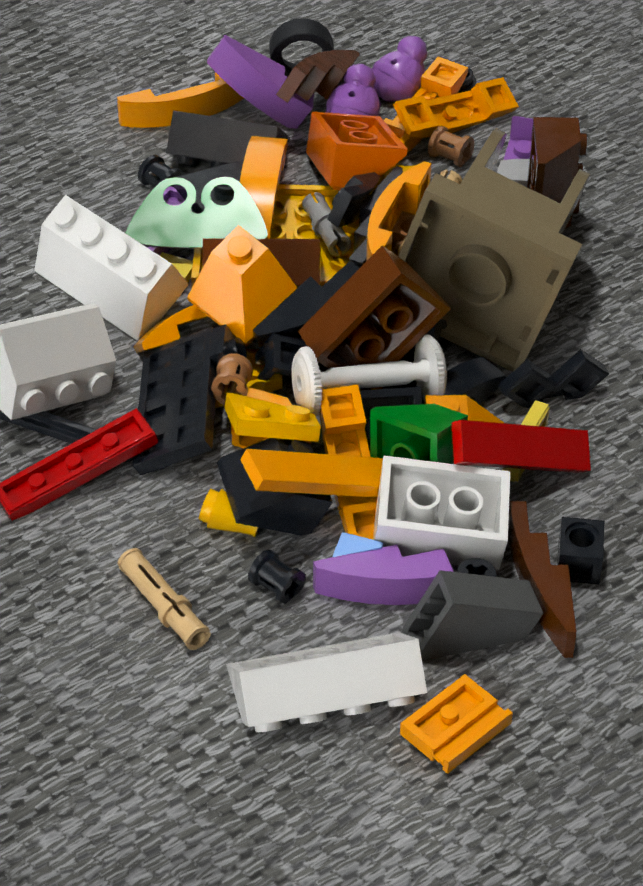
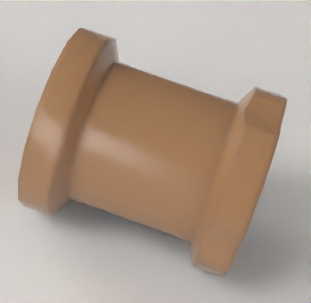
(442, 138)
(227, 375)

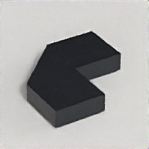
(572, 380)

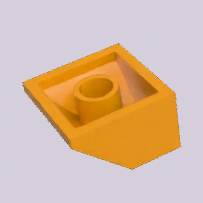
(240, 284)

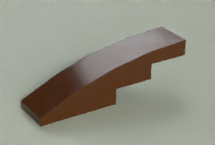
(317, 74)
(548, 581)

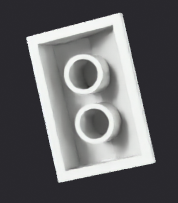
(54, 361)
(443, 507)

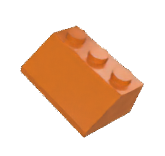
(351, 146)

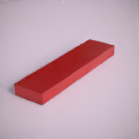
(520, 446)
(76, 464)

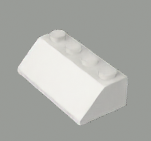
(106, 268)
(328, 680)

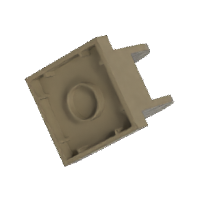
(493, 255)

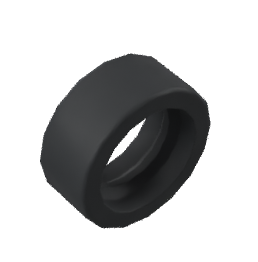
(294, 31)

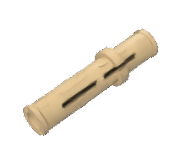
(172, 609)

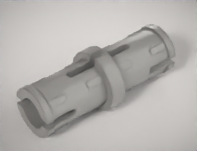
(322, 227)

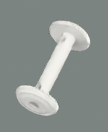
(427, 370)

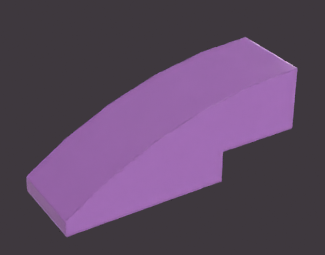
(258, 81)
(379, 575)

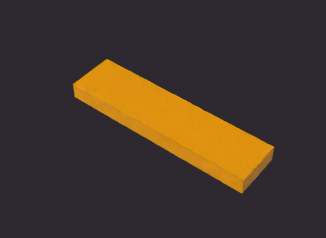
(312, 473)

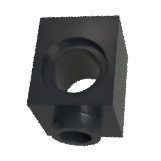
(581, 548)

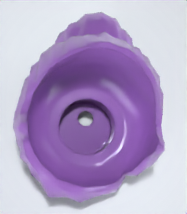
(400, 71)
(356, 93)

